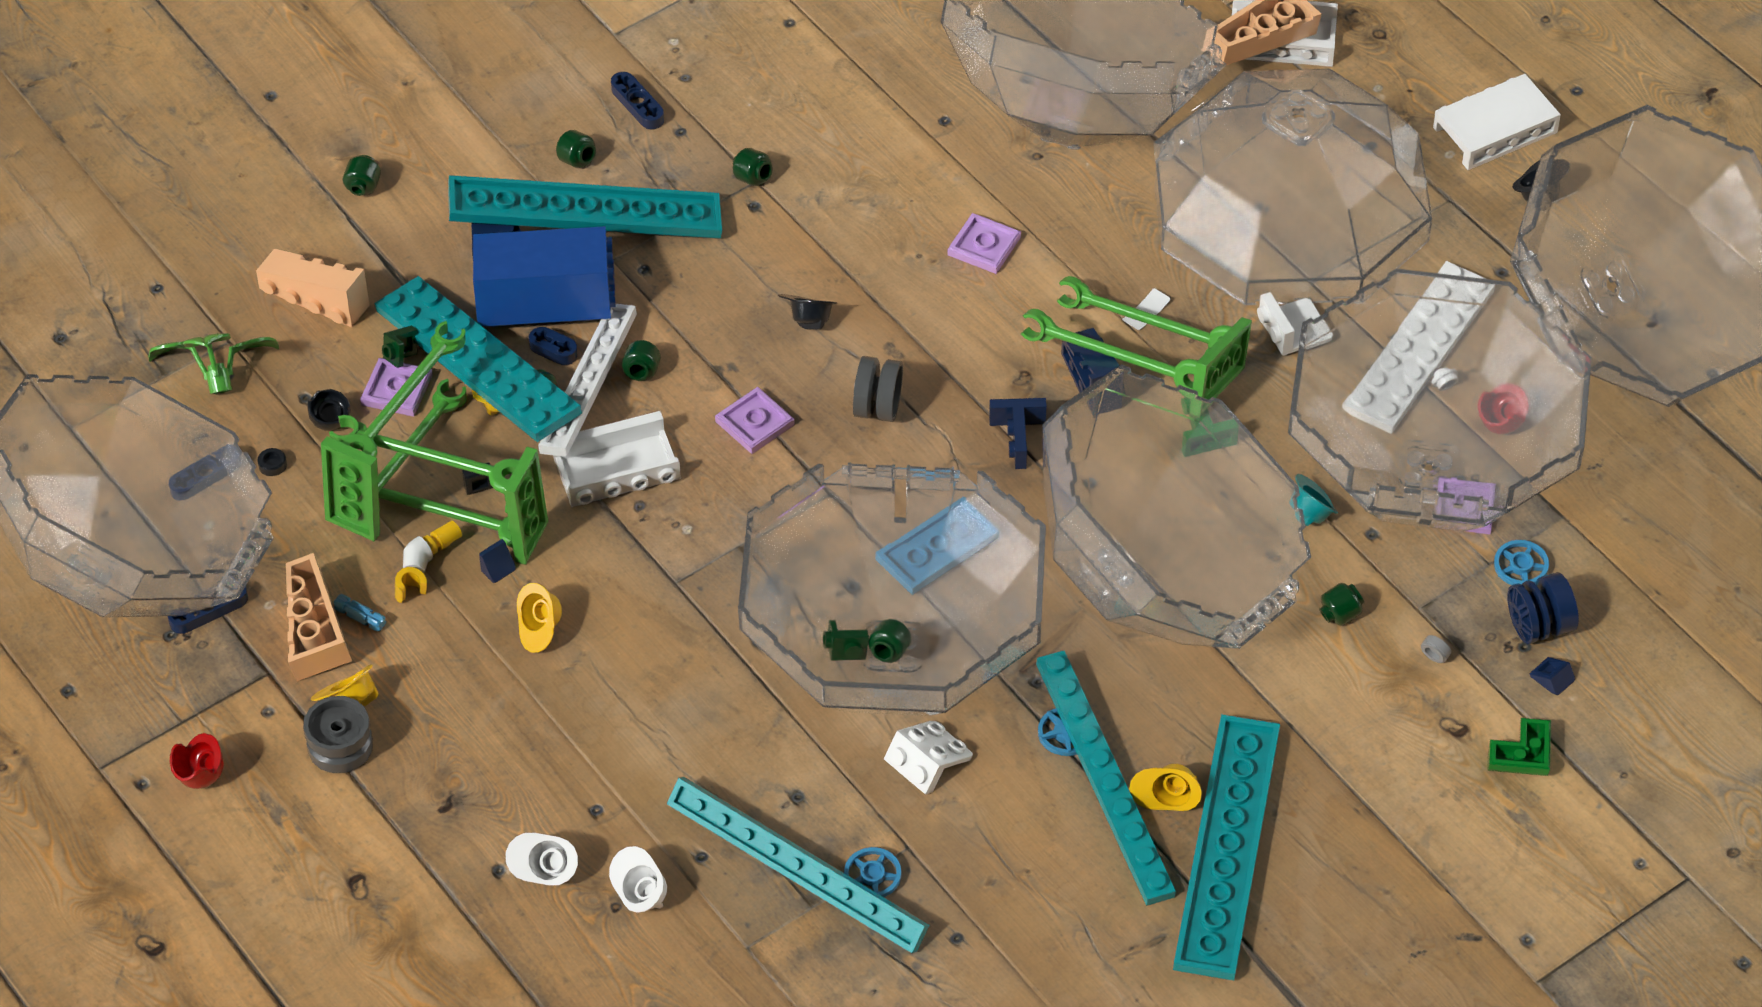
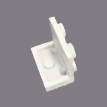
(1285, 321)
(924, 752)

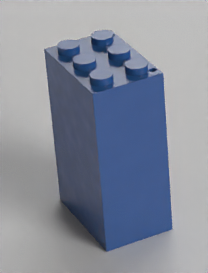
(543, 276)

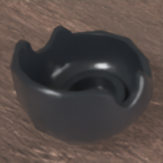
(326, 407)

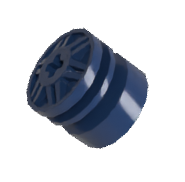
(1543, 608)

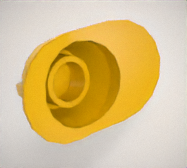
(537, 616)
(358, 687)
(1166, 788)

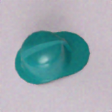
(1313, 501)

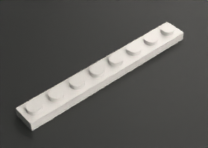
(591, 375)

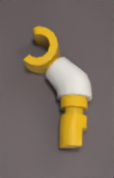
(418, 554)

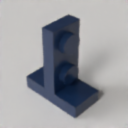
(1017, 414)

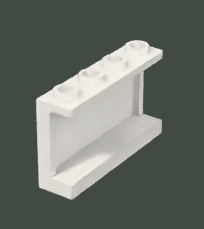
(1310, 50)
(1498, 120)
(618, 460)

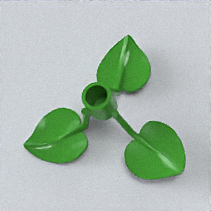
(217, 374)

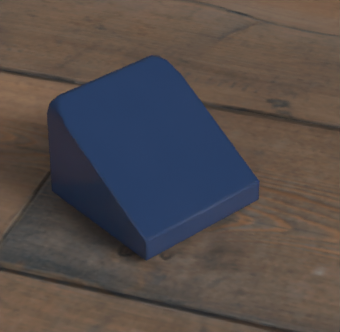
(496, 561)
(1553, 675)

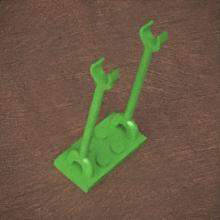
(1211, 373)
(352, 475)
(522, 492)

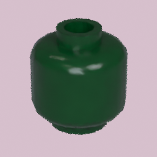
(575, 149)
(752, 167)
(361, 175)
(641, 360)
(1341, 604)
(889, 640)

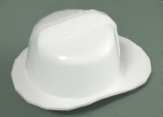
(541, 858)
(637, 880)

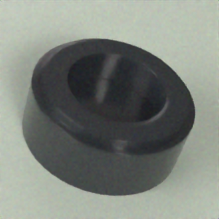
(272, 462)

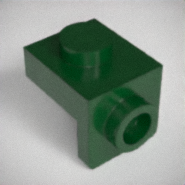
(399, 345)
(845, 643)

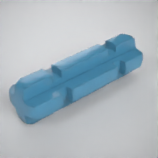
(359, 612)

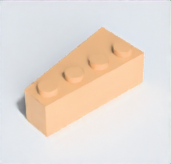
(1265, 27)
(315, 286)
(314, 629)

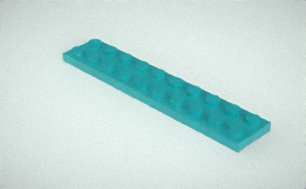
(584, 206)
(483, 362)
(1226, 848)

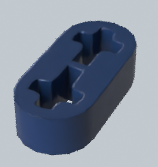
(553, 345)

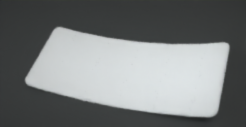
(1153, 303)

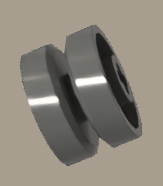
(877, 388)
(338, 734)

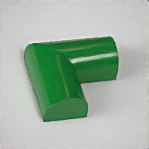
(1523, 757)

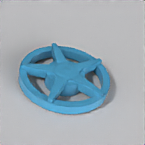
(1520, 562)
(1058, 733)
(873, 871)

